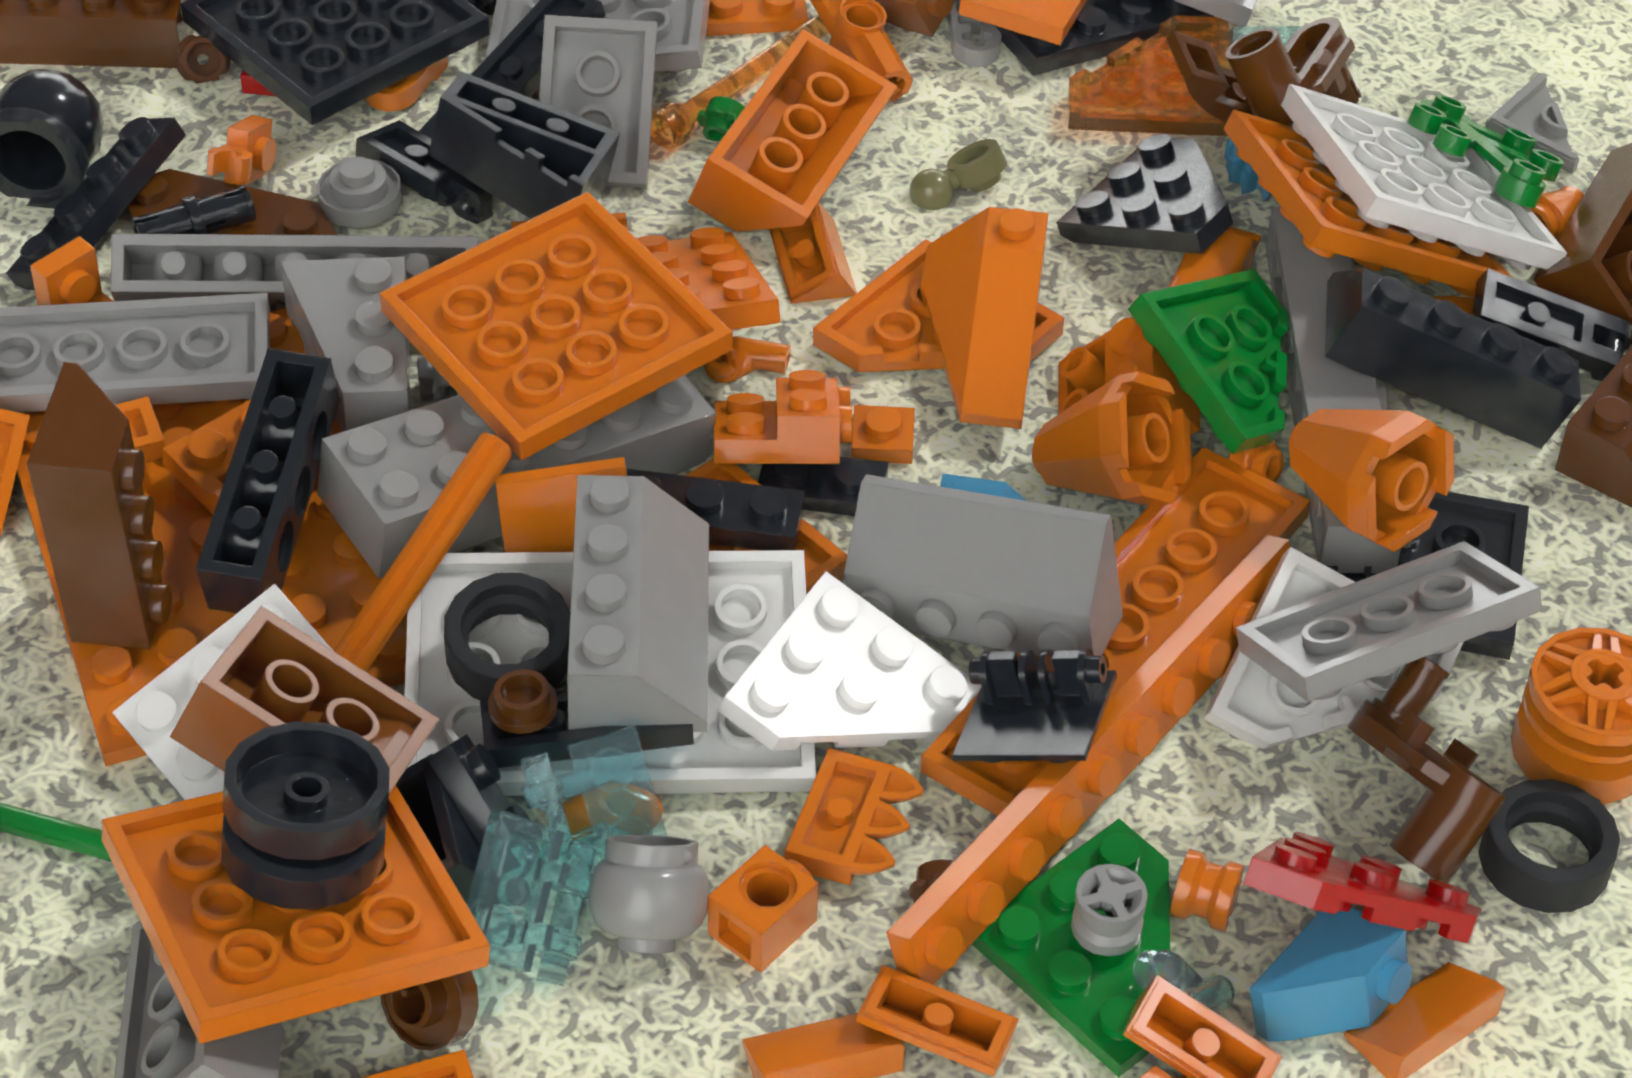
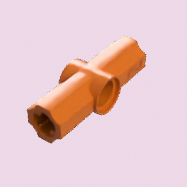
(859, 33)

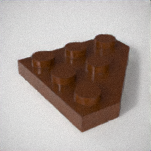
(274, 212)

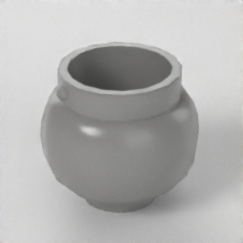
(649, 891)

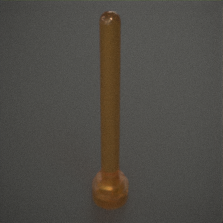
(675, 121)

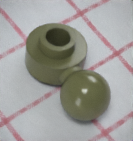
(972, 167)

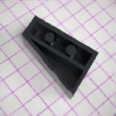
(520, 146)

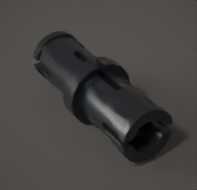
(199, 215)

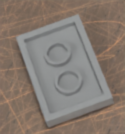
(606, 76)

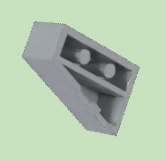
(342, 319)

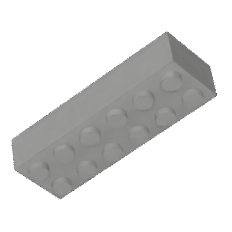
(392, 470)

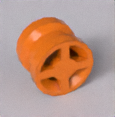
(1206, 890)

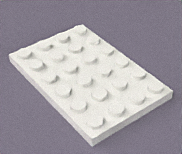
(746, 607)

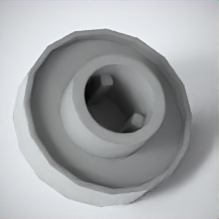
(359, 192)

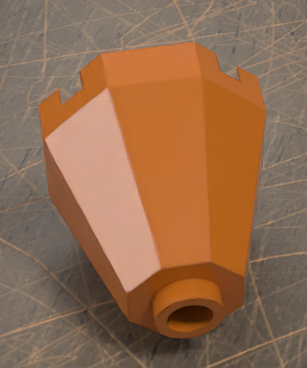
(1118, 443)
(1375, 469)

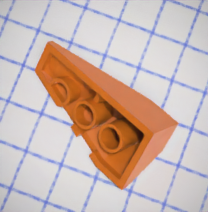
(984, 308)

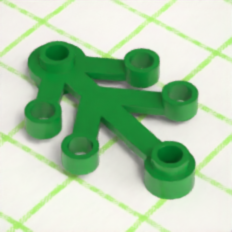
(1511, 153)

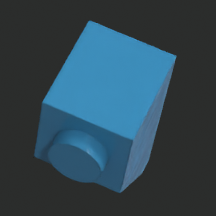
(1331, 978)

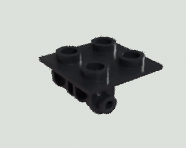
(1035, 708)

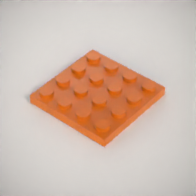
(1329, 215)
(719, 276)
(555, 324)
(261, 964)

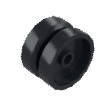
(304, 815)

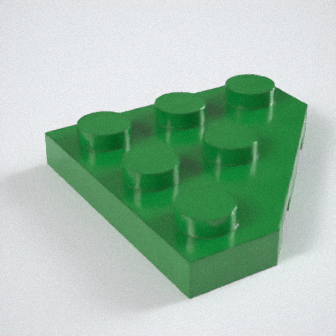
(1224, 351)
(1077, 988)

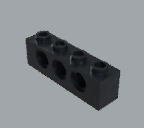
(268, 480)

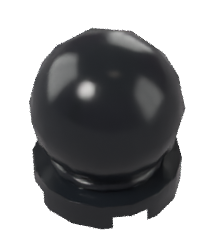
(47, 136)

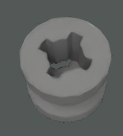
(1120, 895)

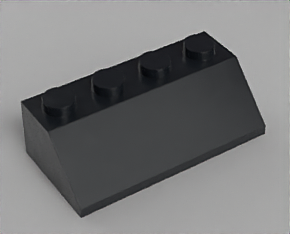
(1449, 356)

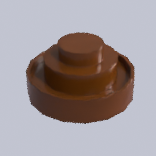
(433, 1012)

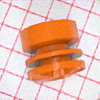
(1579, 713)

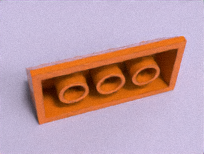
(791, 138)

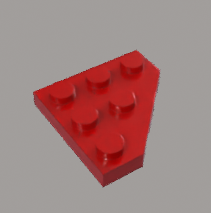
(1309, 875)

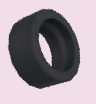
(505, 596)
(1540, 885)

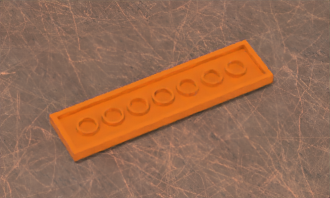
(1165, 571)

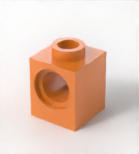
(739, 912)

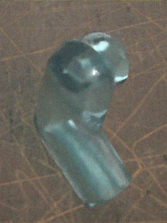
(1212, 991)

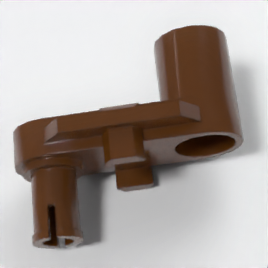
(1310, 59)
(1456, 800)

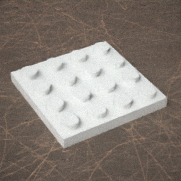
(1410, 183)

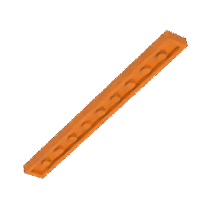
(1066, 794)

